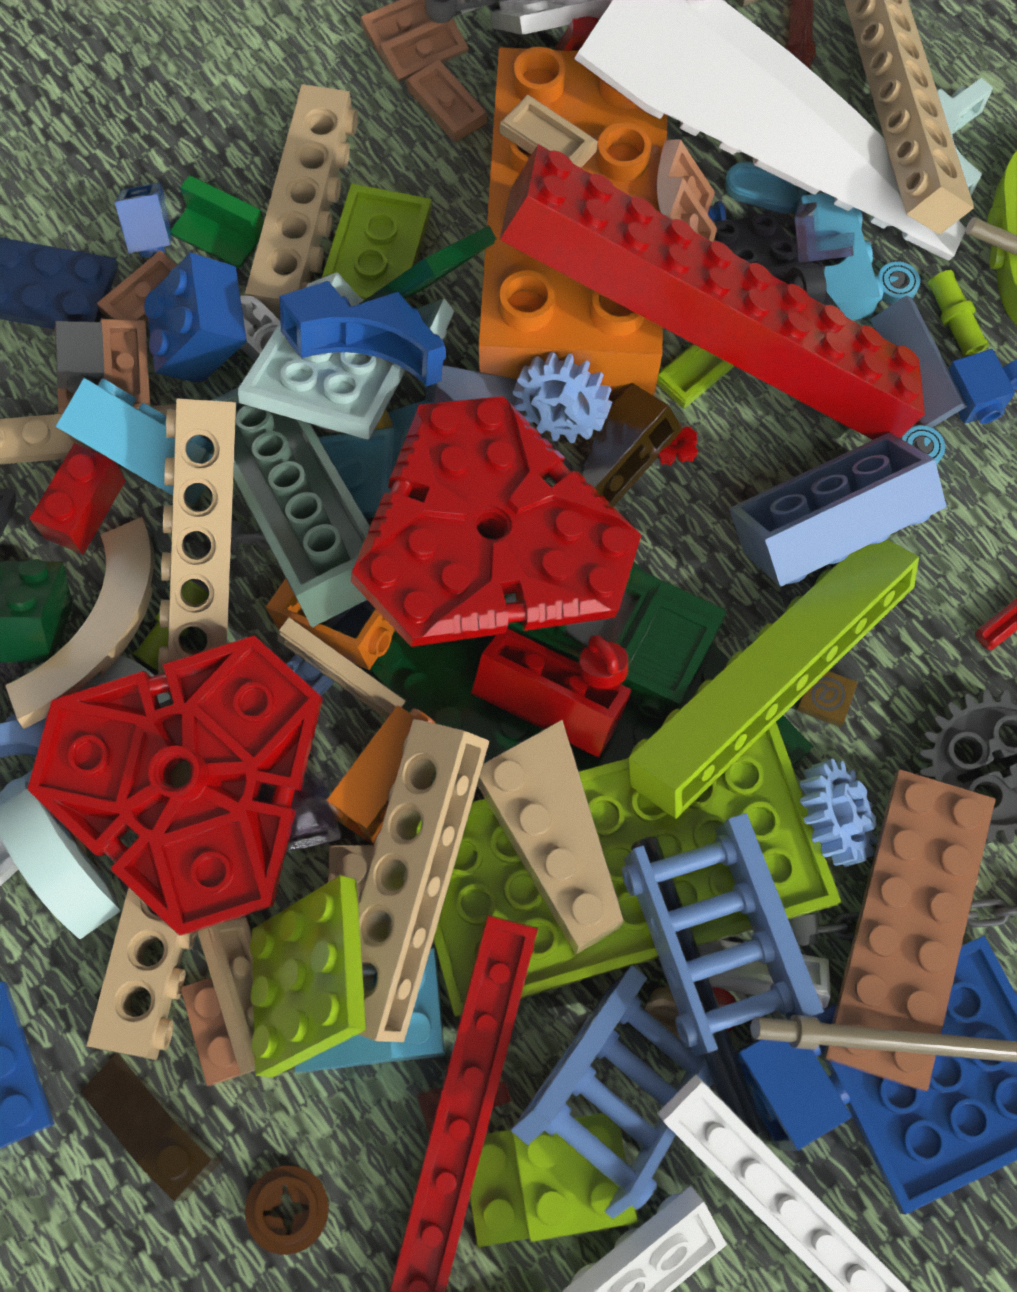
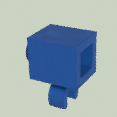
(984, 385)

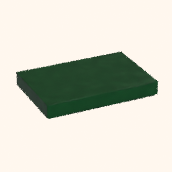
(437, 265)

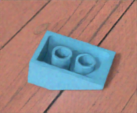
(422, 1039)

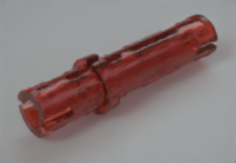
(801, 31)

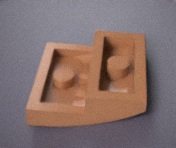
(410, 39)
(684, 190)
(123, 360)

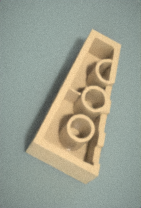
(551, 828)

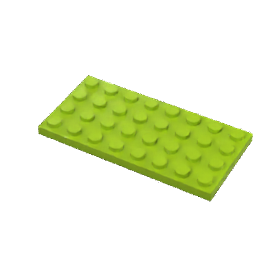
(496, 883)

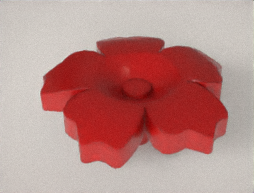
(682, 446)

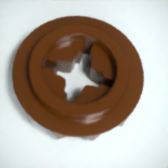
(271, 1230)

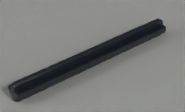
(722, 1062)

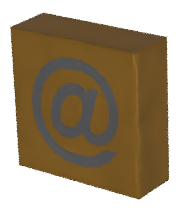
(829, 698)

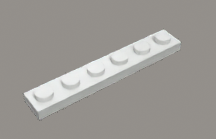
(774, 1192)

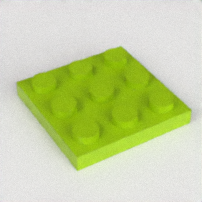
(307, 978)

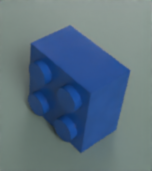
(195, 319)
(793, 1092)

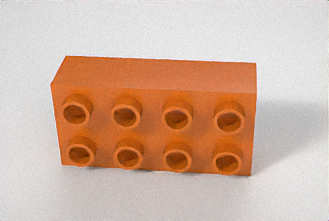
(527, 303)

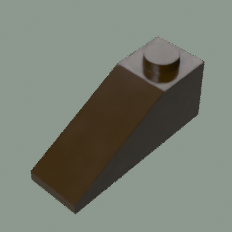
(629, 442)
(150, 1129)

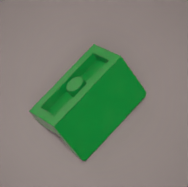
(218, 223)

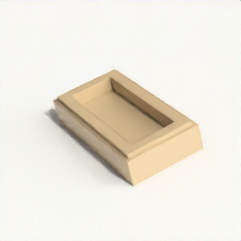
(536, 124)

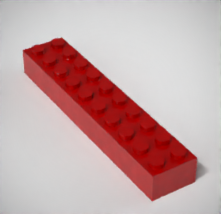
(711, 296)

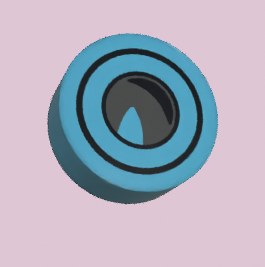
(896, 283)
(926, 440)

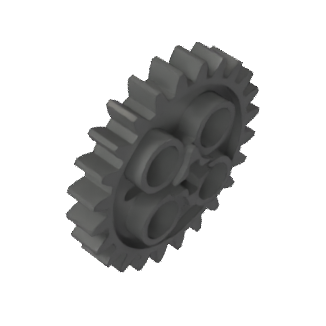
(978, 728)

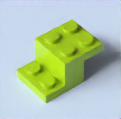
(544, 1186)

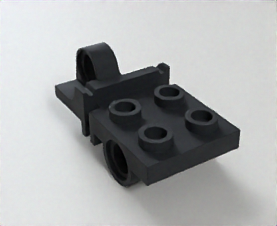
(765, 242)

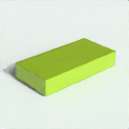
(691, 374)

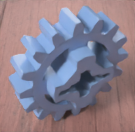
(562, 397)
(839, 812)

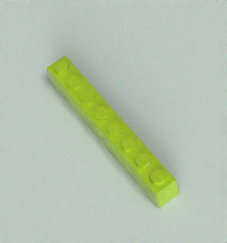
(769, 676)

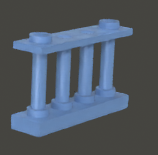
(770, 944)
(576, 1076)

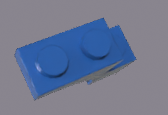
(388, 328)

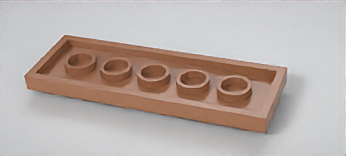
(912, 922)

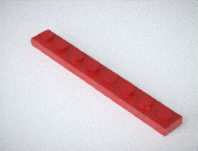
(464, 1107)

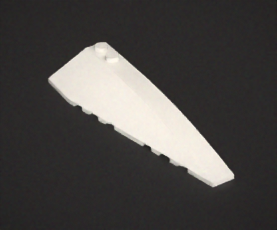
(755, 98)

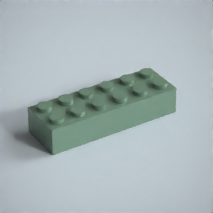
(299, 508)

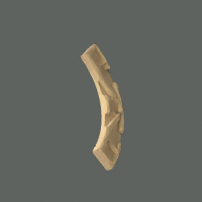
(104, 633)

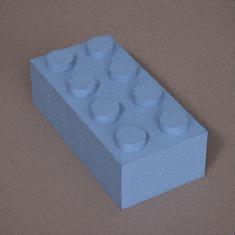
(838, 508)

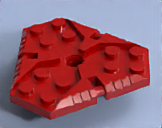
(486, 476)
(202, 846)

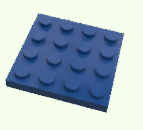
(967, 1117)

